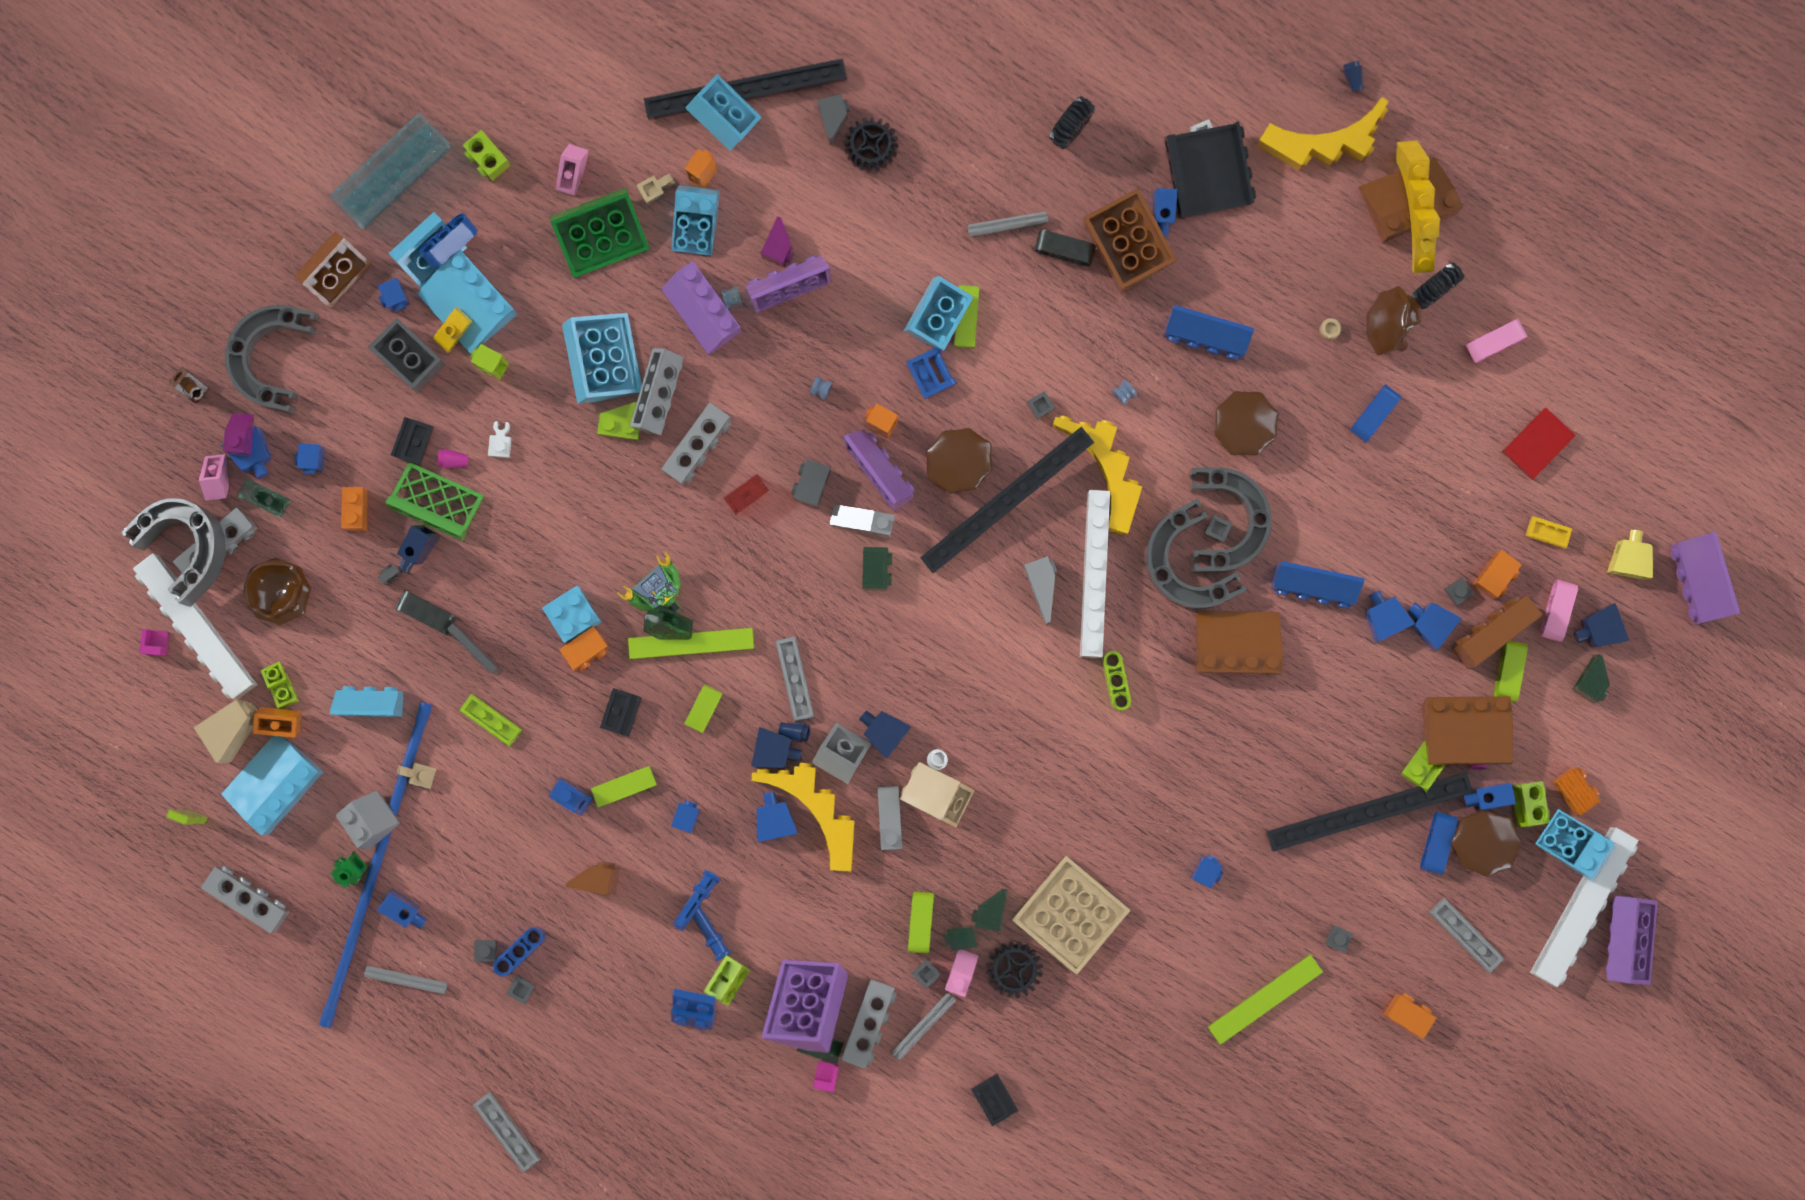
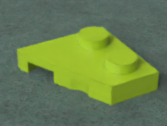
(617, 423)

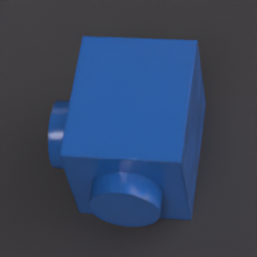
(393, 296)
(310, 458)
(686, 816)
(1207, 871)

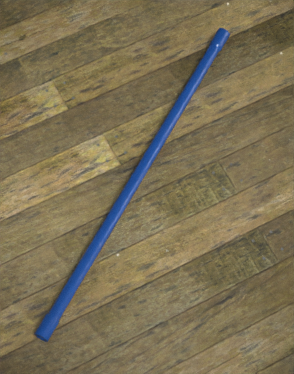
(330, 1008)

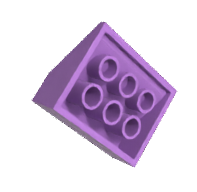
(788, 283)
(878, 469)
(1704, 578)
(805, 1004)

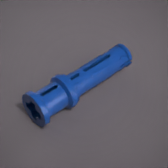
(701, 892)
(713, 939)

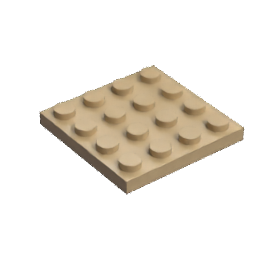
(1071, 915)

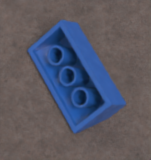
(1208, 332)
(1317, 584)

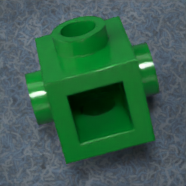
(348, 870)

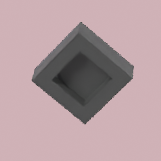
(1041, 405)
(1218, 529)
(389, 574)
(1459, 591)
(1338, 938)
(485, 950)
(926, 974)
(521, 989)

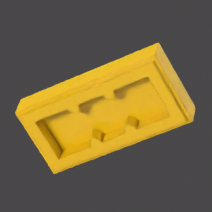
(452, 329)
(1548, 532)

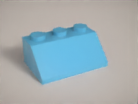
(723, 112)
(408, 254)
(938, 313)
(367, 702)

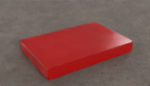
(1538, 443)

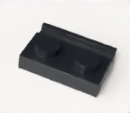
(412, 441)
(621, 712)
(994, 1099)

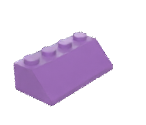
(701, 308)
(1632, 940)

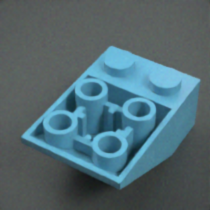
(695, 220)
(1576, 845)

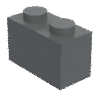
(811, 483)

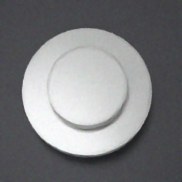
(937, 759)

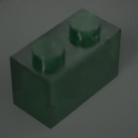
(876, 568)

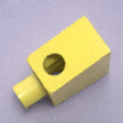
(1632, 558)

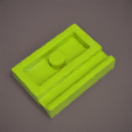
(1419, 771)

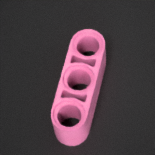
(1496, 341)
(1558, 610)

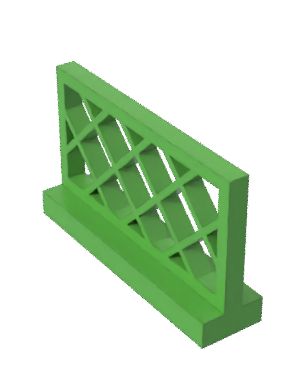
(426, 517)

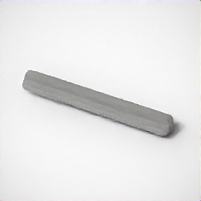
(1007, 224)
(405, 979)
(923, 1026)

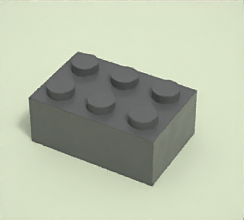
(406, 355)

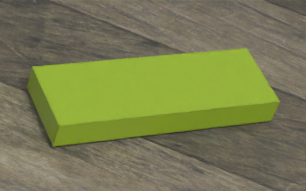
(966, 329)
(490, 720)
(624, 786)
(186, 817)

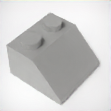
(841, 753)
(367, 820)

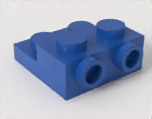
(693, 1009)

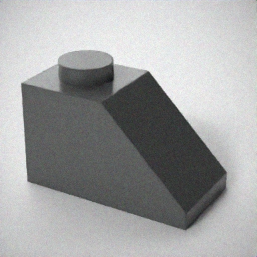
(834, 115)

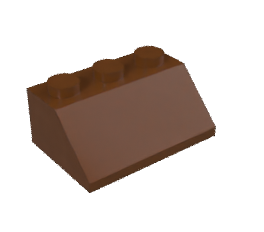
(332, 269)
(597, 879)

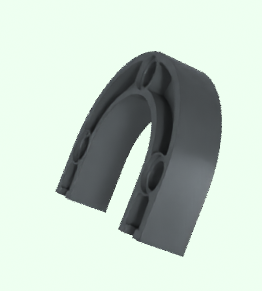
(248, 333)
(1254, 503)
(208, 538)
(1173, 588)

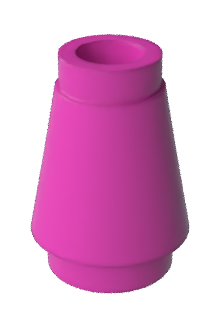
(451, 459)

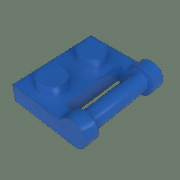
(925, 376)

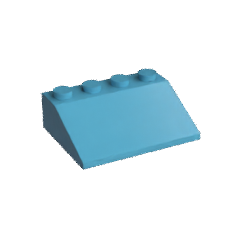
(465, 287)
(602, 357)
(271, 784)

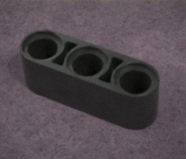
(1065, 248)
(425, 612)

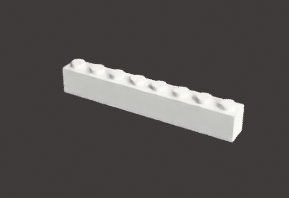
(1094, 574)
(196, 629)
(1582, 912)

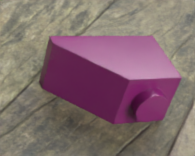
(778, 245)
(239, 435)

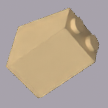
(227, 730)
(937, 794)

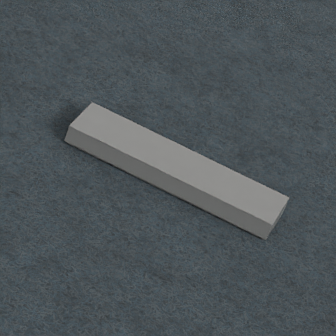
(794, 679)
(1466, 935)
(506, 1131)

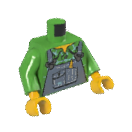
(657, 588)

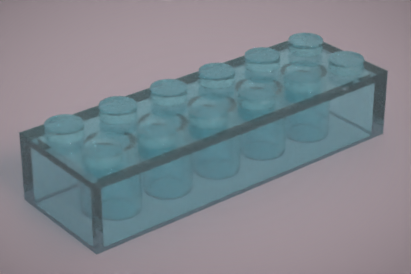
(391, 171)

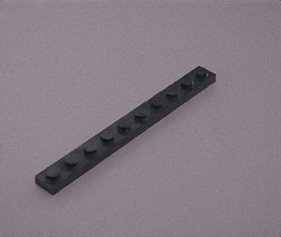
(753, 87)
(1007, 500)
(1368, 812)

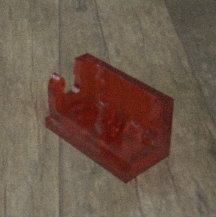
(745, 493)

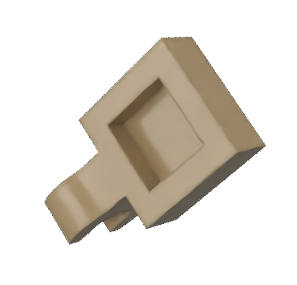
(652, 188)
(419, 775)

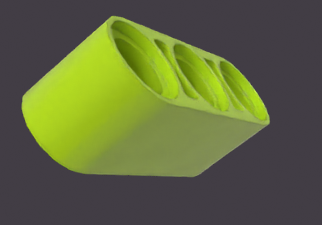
(1118, 670)
(1511, 670)
(920, 922)

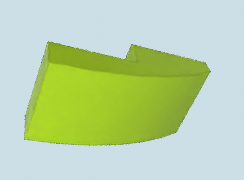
(280, 685)
(703, 708)

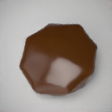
(1391, 320)
(1246, 423)
(959, 460)
(276, 591)
(1486, 842)

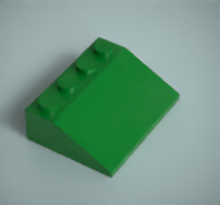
(599, 232)

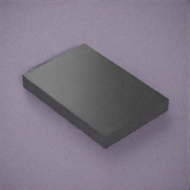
(475, 649)

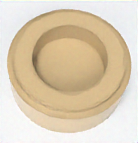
(1330, 329)

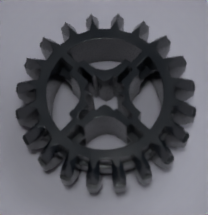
(1072, 122)
(864, 149)
(1438, 285)
(1004, 974)

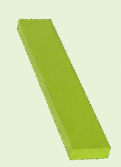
(699, 643)
(1265, 999)

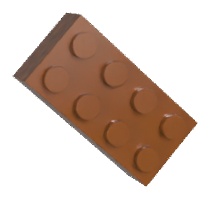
(1497, 631)

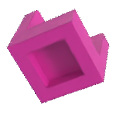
(154, 642)
(826, 1076)

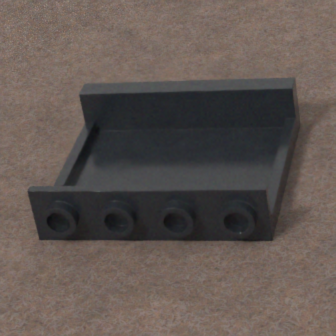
(1210, 170)

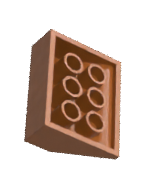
(1389, 204)
(1129, 240)
(1238, 642)
(1468, 730)

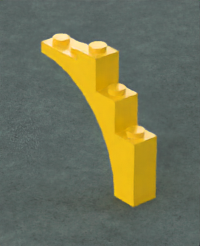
(1295, 147)
(1420, 194)
(1123, 494)
(822, 804)

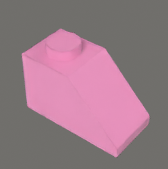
(571, 169)
(214, 477)
(961, 972)

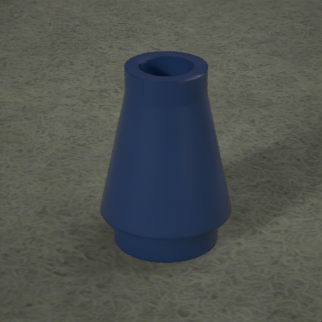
(1354, 75)
(796, 731)

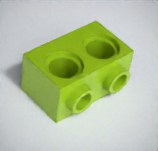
(489, 153)
(489, 361)
(1528, 804)
(727, 980)

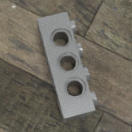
(655, 380)
(673, 466)
(235, 519)
(216, 884)
(852, 1053)

